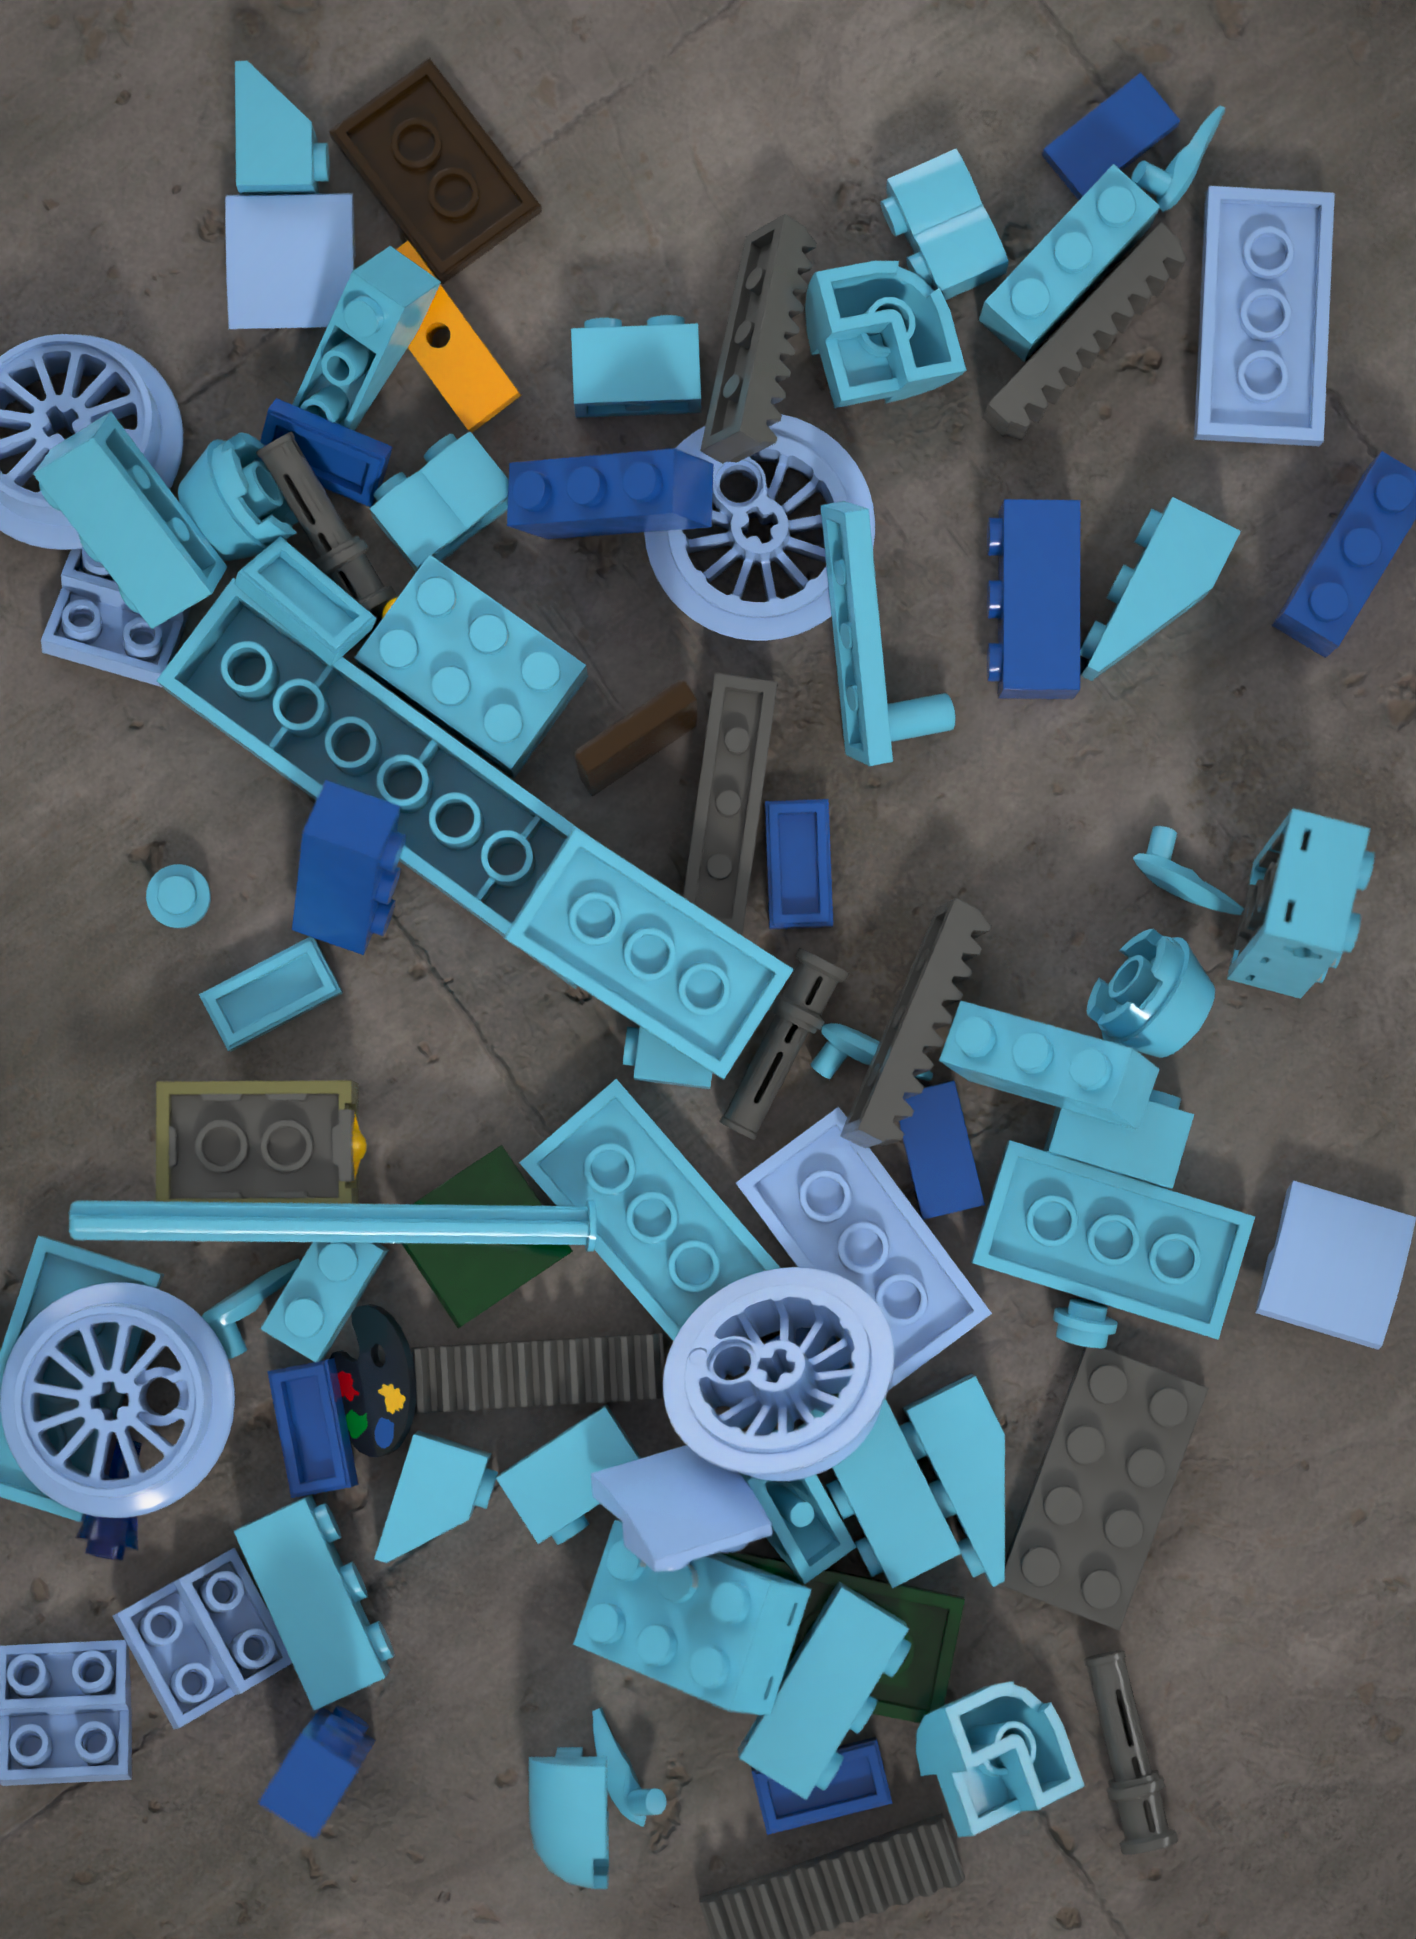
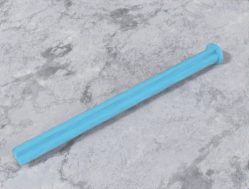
(333, 1222)

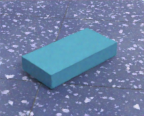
(305, 601)
(271, 993)

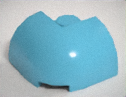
(880, 333)
(996, 1756)
(571, 1816)

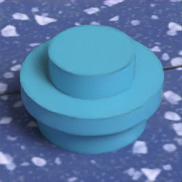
(178, 896)
(1084, 1323)

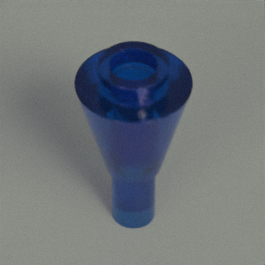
(111, 1536)

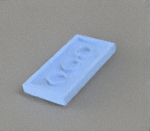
(1264, 316)
(848, 1217)

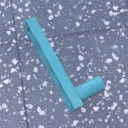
(866, 716)

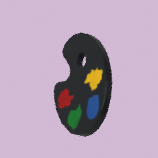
(377, 1396)

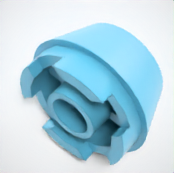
(236, 499)
(1154, 996)

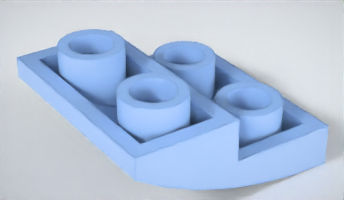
(287, 258)
(101, 631)
(1336, 1265)
(680, 1508)
(203, 1638)
(65, 1713)

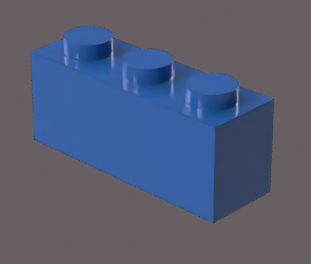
(610, 494)
(1351, 557)
(1035, 599)
(348, 868)
(318, 1769)

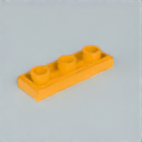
(464, 367)

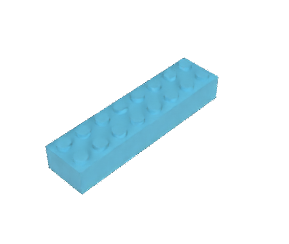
(318, 722)

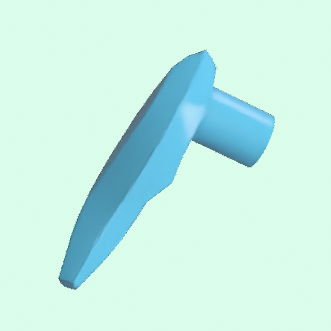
(1175, 180)
(1178, 879)
(847, 1042)
(242, 1303)
(621, 1779)

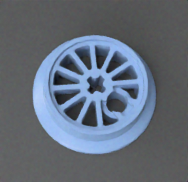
(158, 433)
(829, 472)
(782, 1377)
(204, 1402)

